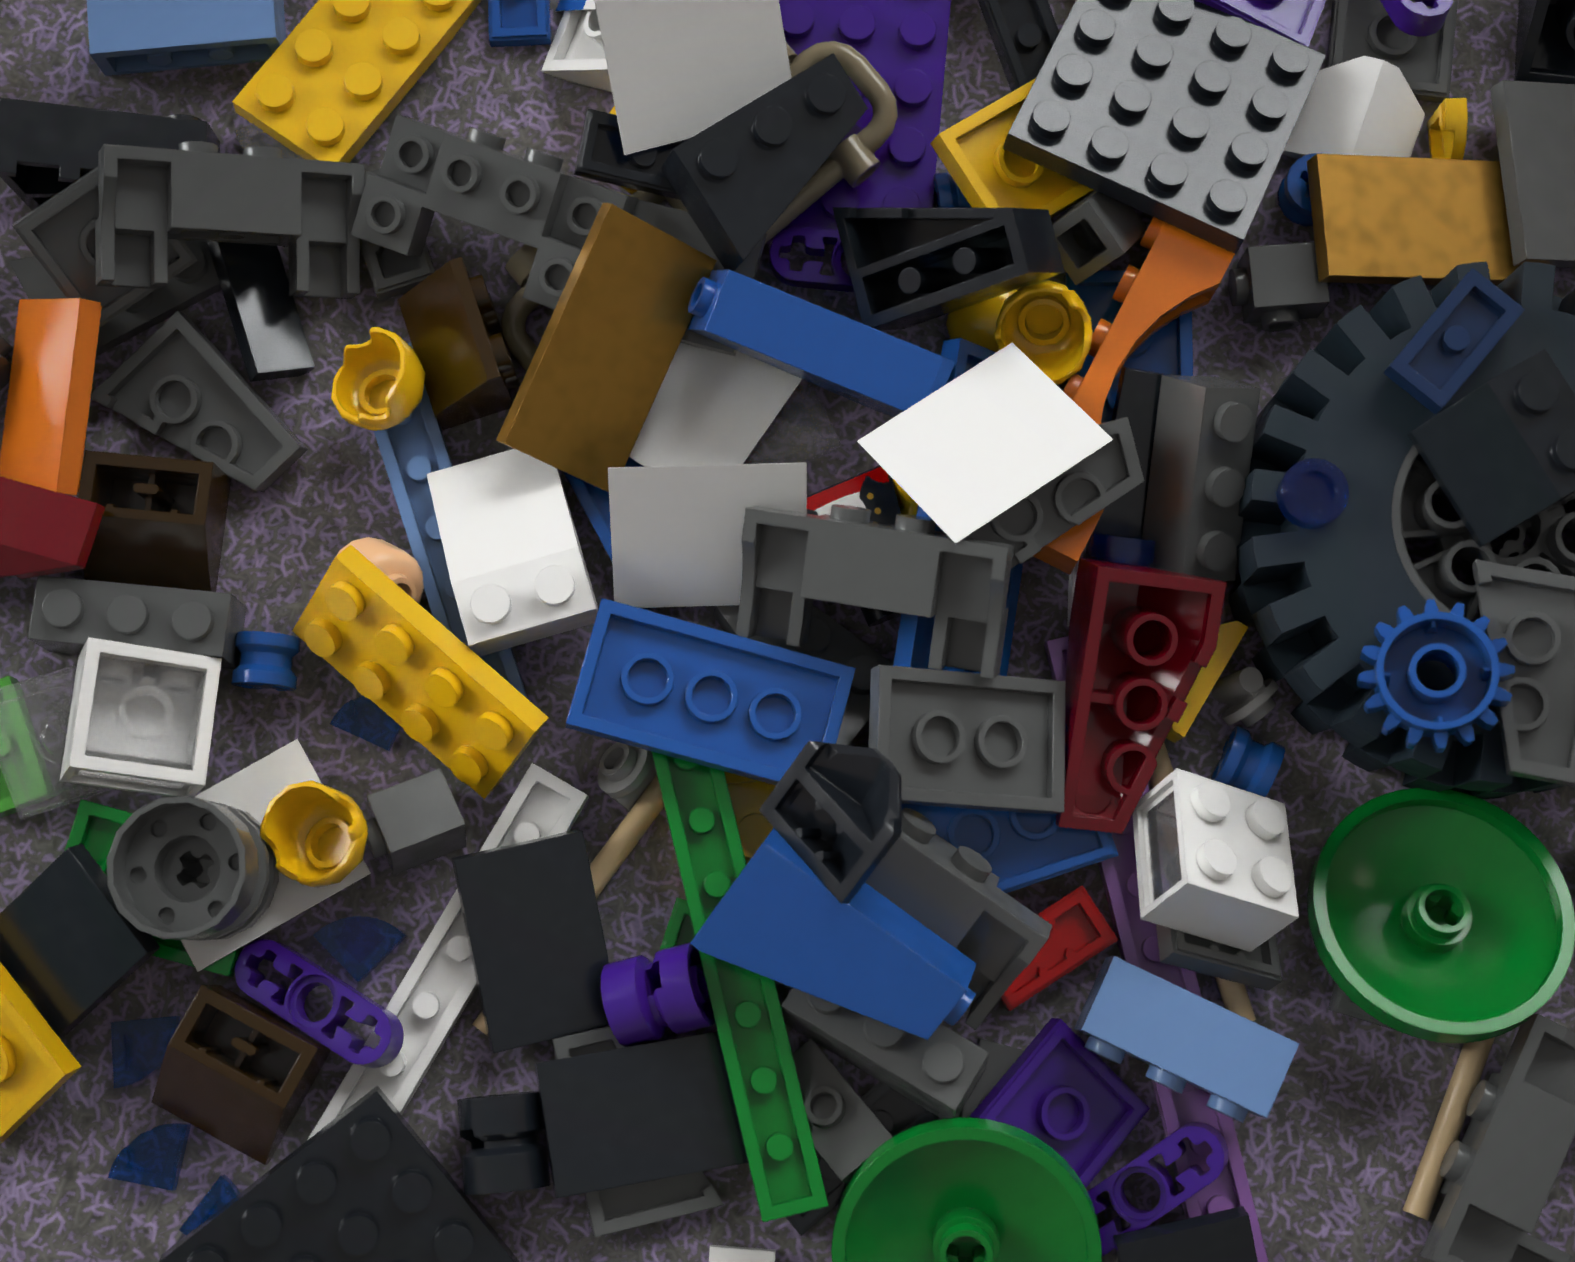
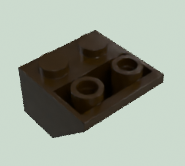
(450, 332)
(158, 520)
(237, 1071)

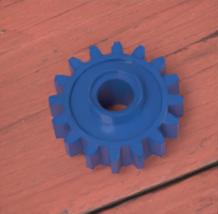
(1443, 639)

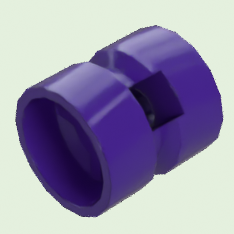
(649, 995)

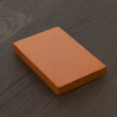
(50, 392)

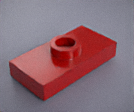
(1074, 938)

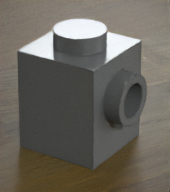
(1095, 234)
(1278, 285)
(414, 822)

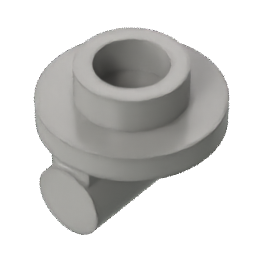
(1245, 695)
(625, 773)

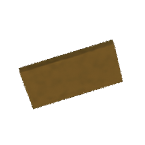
(1406, 218)
(606, 347)

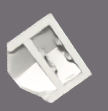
(1358, 111)

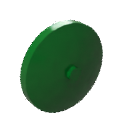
(1441, 915)
(965, 1196)

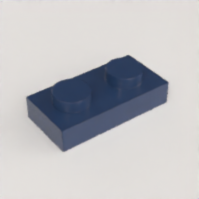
(1454, 341)

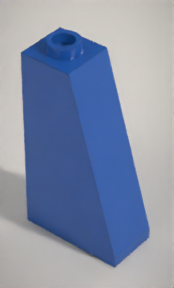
(815, 343)
(852, 954)

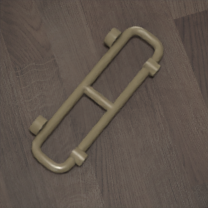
(850, 160)

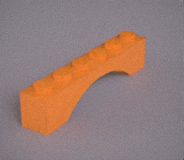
(1173, 280)

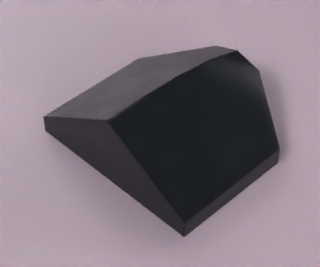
(838, 812)

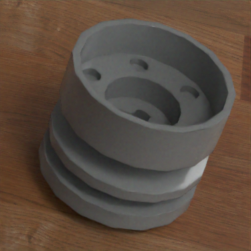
(157, 865)

